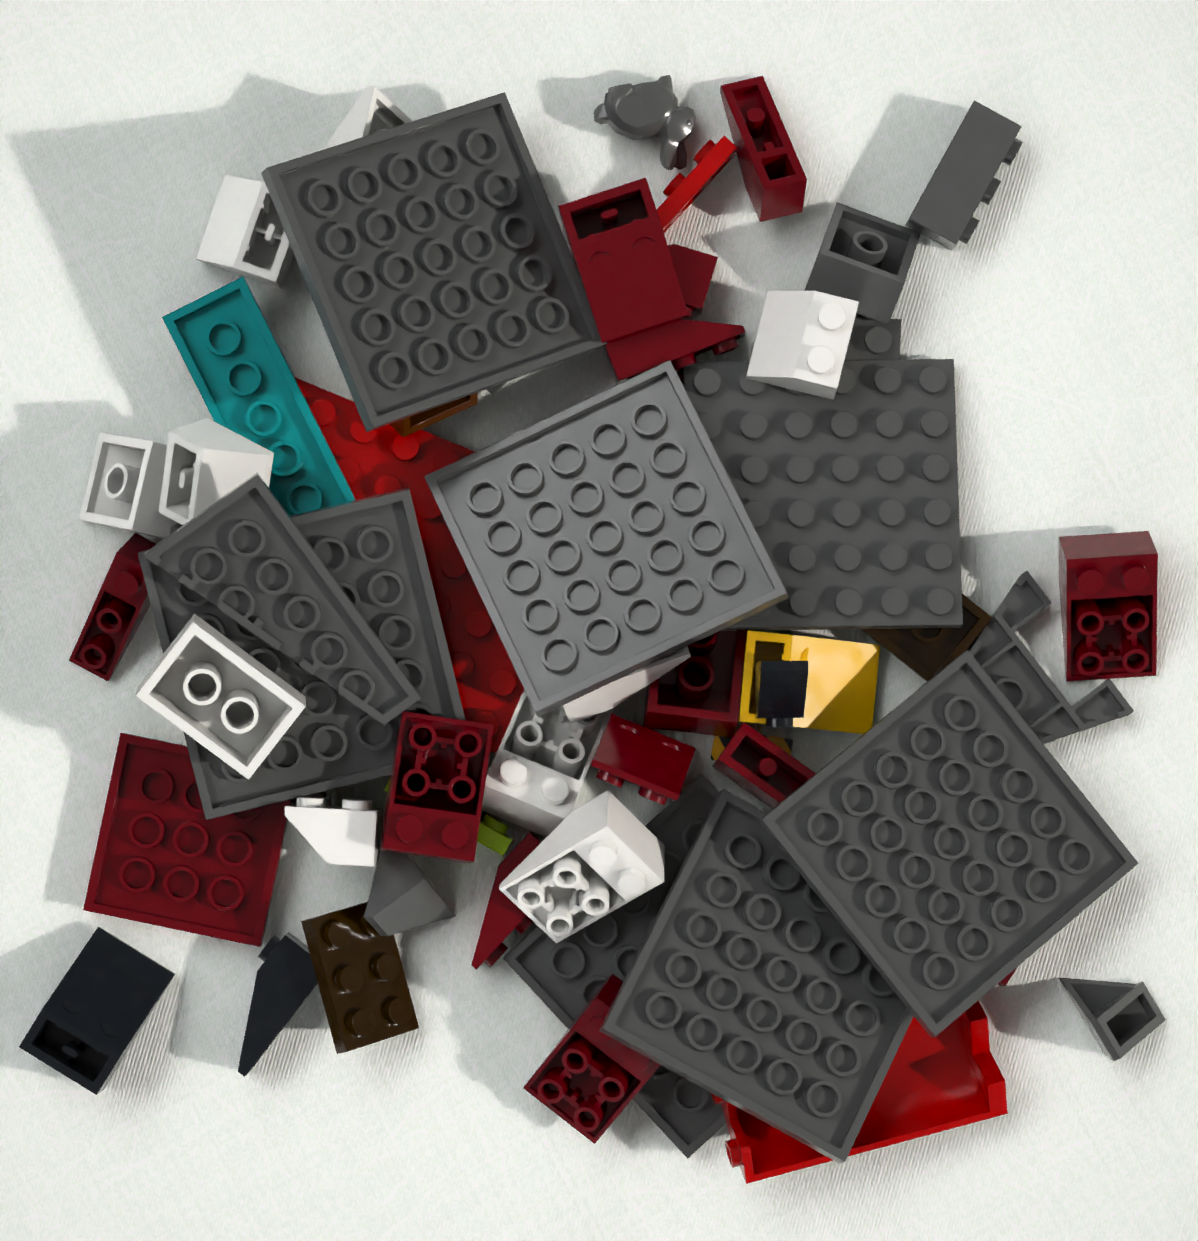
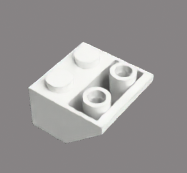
(246, 233)
(205, 465)
(339, 833)

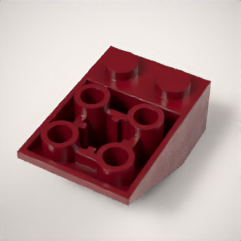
(623, 260)
(1108, 605)
(642, 758)
(436, 788)
(590, 1074)

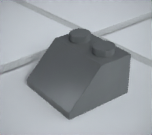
(864, 261)

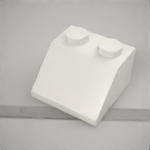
(802, 341)
(127, 486)

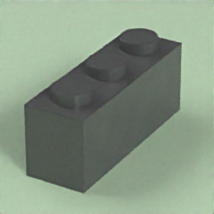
(965, 176)

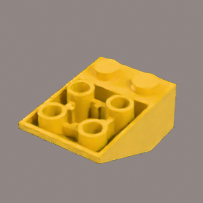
(838, 681)

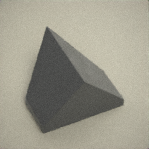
(403, 896)
(1115, 1012)

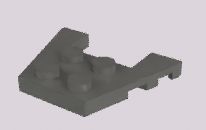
(1026, 683)

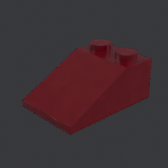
(702, 690)

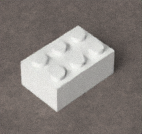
(221, 696)

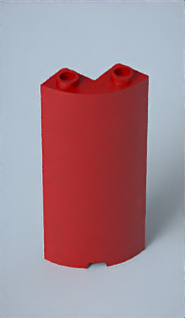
(927, 1090)

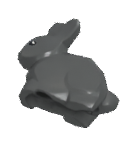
(647, 112)

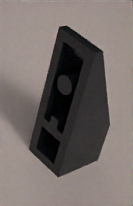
(780, 691)
(278, 992)

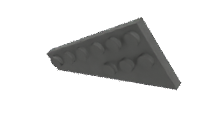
(273, 583)

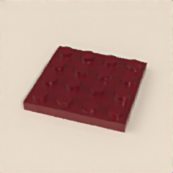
(170, 864)

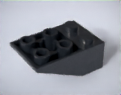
(97, 1011)

